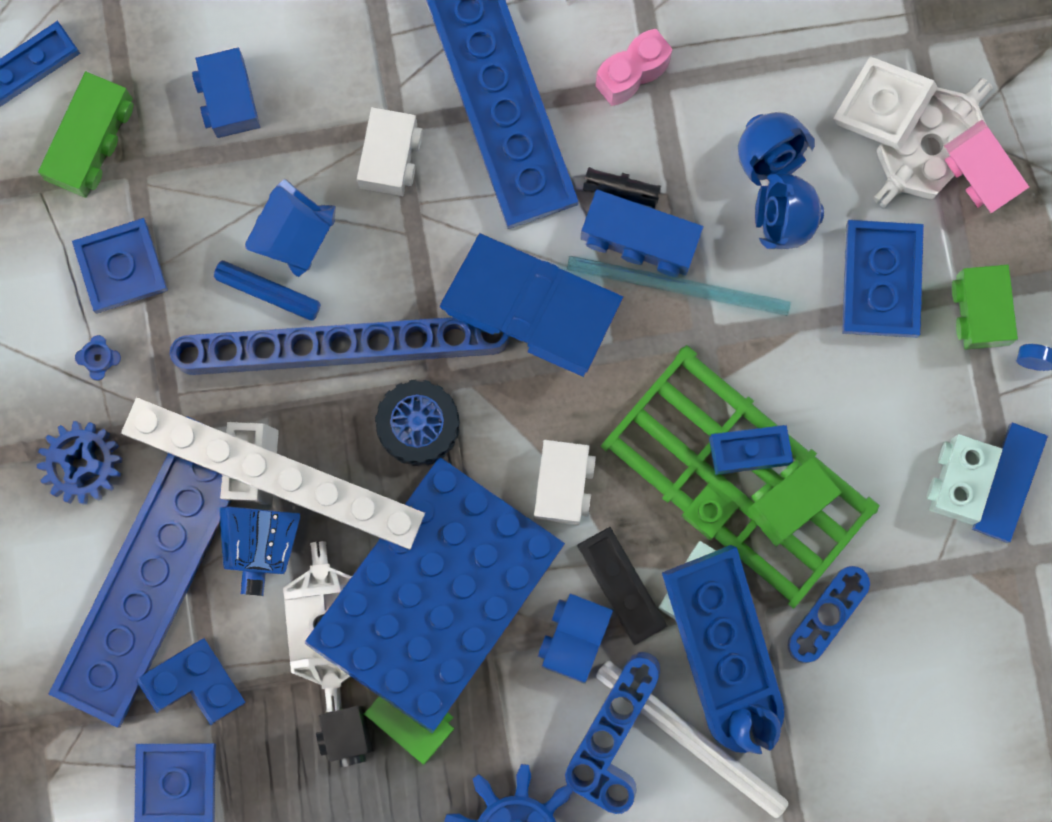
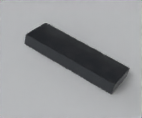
(622, 586)

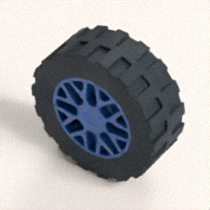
(417, 422)

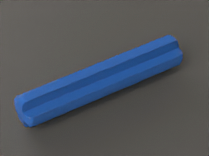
(267, 290)

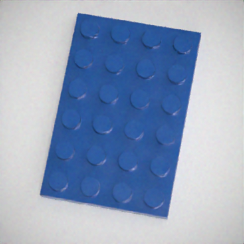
(431, 614)

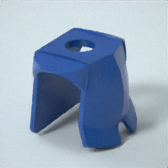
(291, 228)

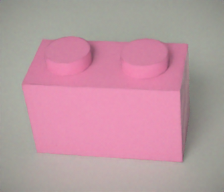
(985, 166)

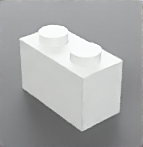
(388, 152)
(563, 481)

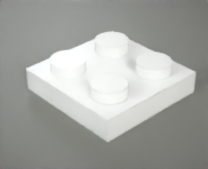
(885, 103)

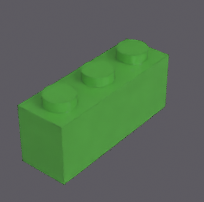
(86, 135)

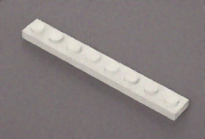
(273, 473)

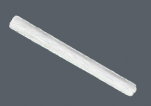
(702, 747)

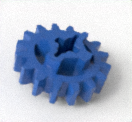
(76, 477)

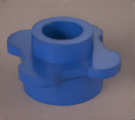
(87, 355)

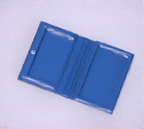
(533, 302)

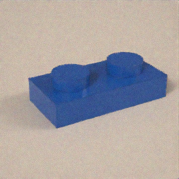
(751, 449)

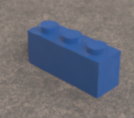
(640, 234)

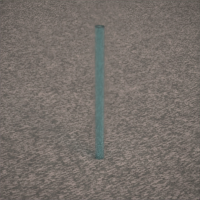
(678, 285)

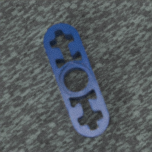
(853, 597)

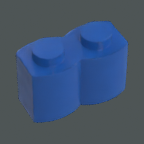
(576, 637)

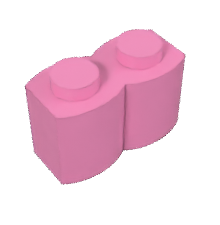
(641, 63)

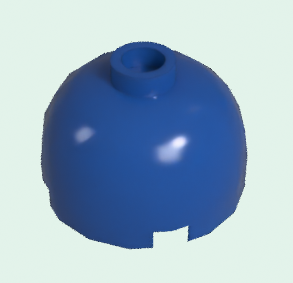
(773, 145)
(787, 211)

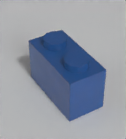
(227, 93)

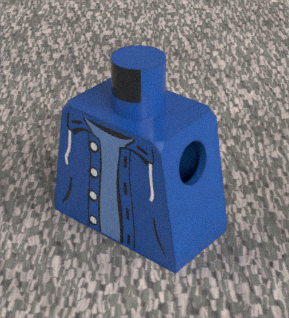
(256, 544)

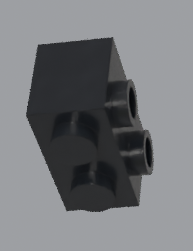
(345, 736)

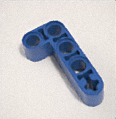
(618, 726)

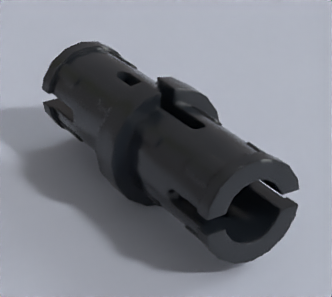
(623, 187)

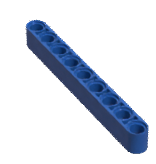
(322, 339)

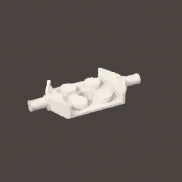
(943, 119)
(305, 602)

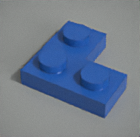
(193, 672)

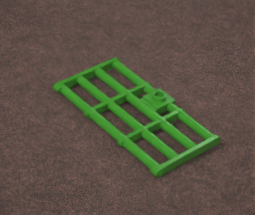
(720, 496)

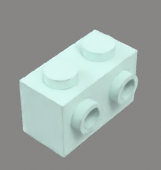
(964, 479)

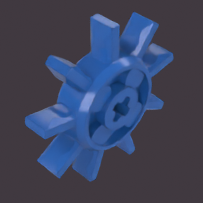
(514, 807)

